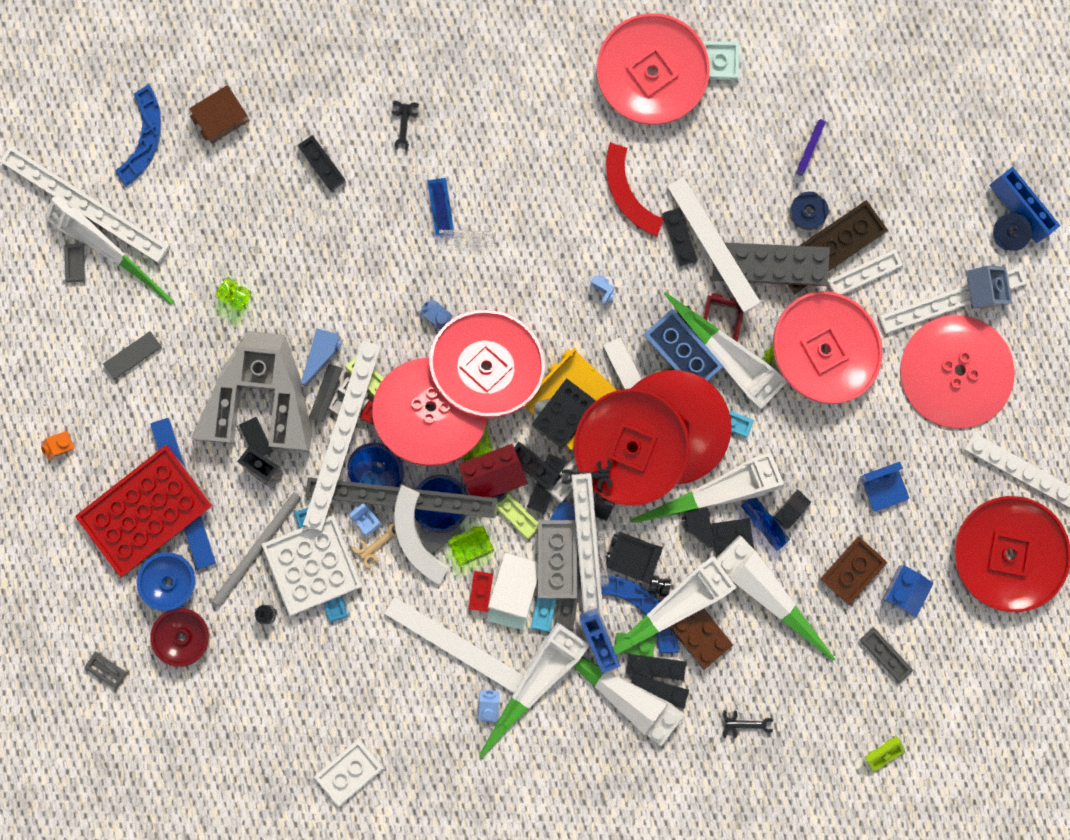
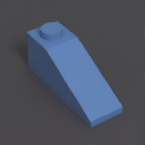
(322, 351)

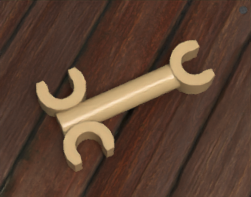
(366, 552)

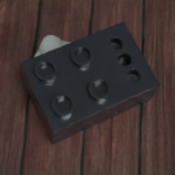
(560, 415)

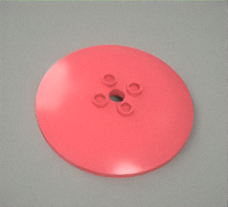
(657, 43)
(490, 339)
(851, 342)
(930, 373)
(413, 431)

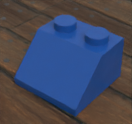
(908, 590)

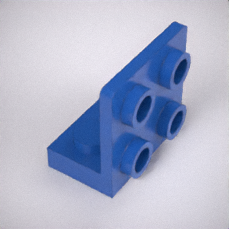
(885, 486)

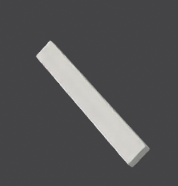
(714, 245)
(939, 305)
(587, 542)
(454, 644)

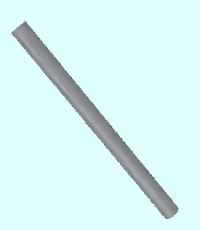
(256, 549)

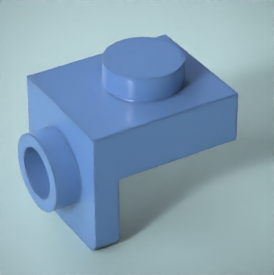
(435, 314)

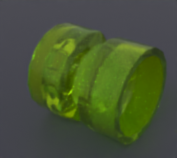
(232, 293)

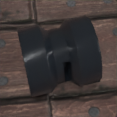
(656, 583)
(267, 616)

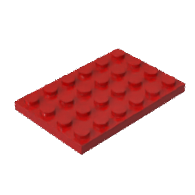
(144, 511)

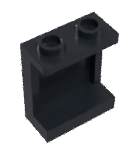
(633, 557)

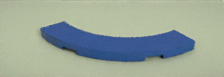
(148, 138)
(645, 602)

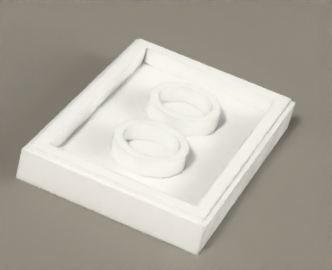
(514, 586)
(348, 772)

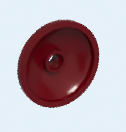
(166, 641)

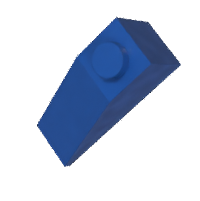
(599, 640)

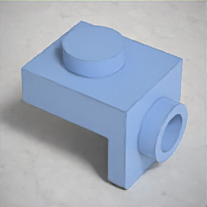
(603, 285)
(365, 519)
(489, 705)

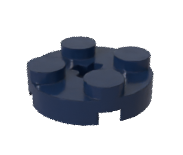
(802, 219)
(1012, 242)

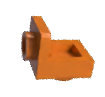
(57, 445)

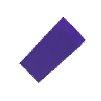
(810, 147)

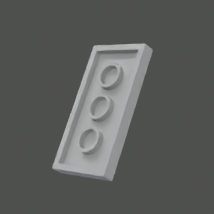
(557, 559)

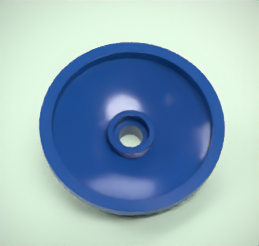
(153, 578)

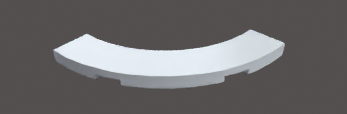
(410, 540)

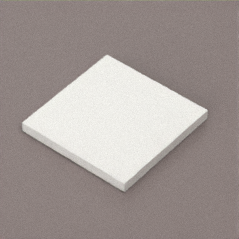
(311, 566)

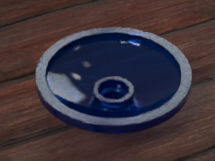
(363, 466)
(440, 521)

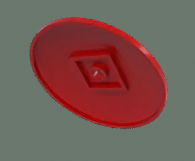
(702, 412)
(661, 442)
(1039, 549)

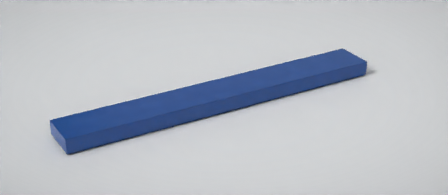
(195, 532)

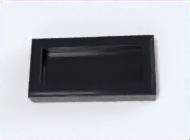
(255, 436)

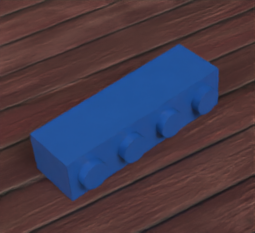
(1020, 198)

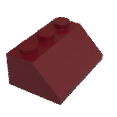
(493, 473)

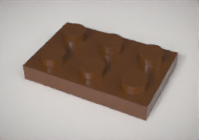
(853, 570)
(701, 637)

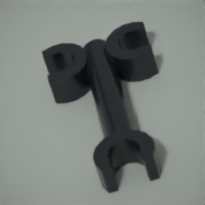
(405, 111)
(602, 474)
(732, 723)

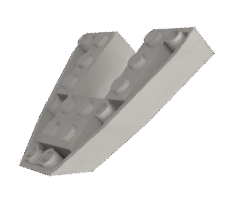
(259, 363)

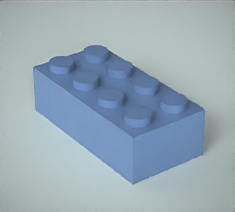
(681, 346)

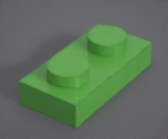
(643, 648)

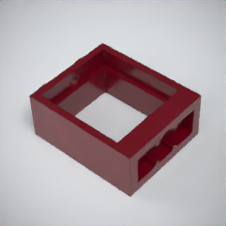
(717, 299)

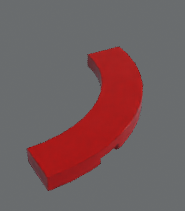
(623, 195)

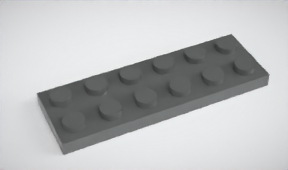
(780, 264)

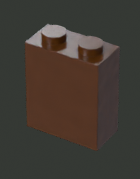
(218, 114)

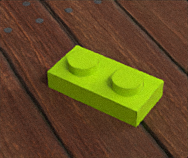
(886, 753)

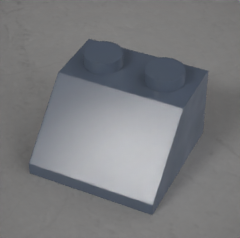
(989, 287)

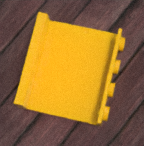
(580, 373)

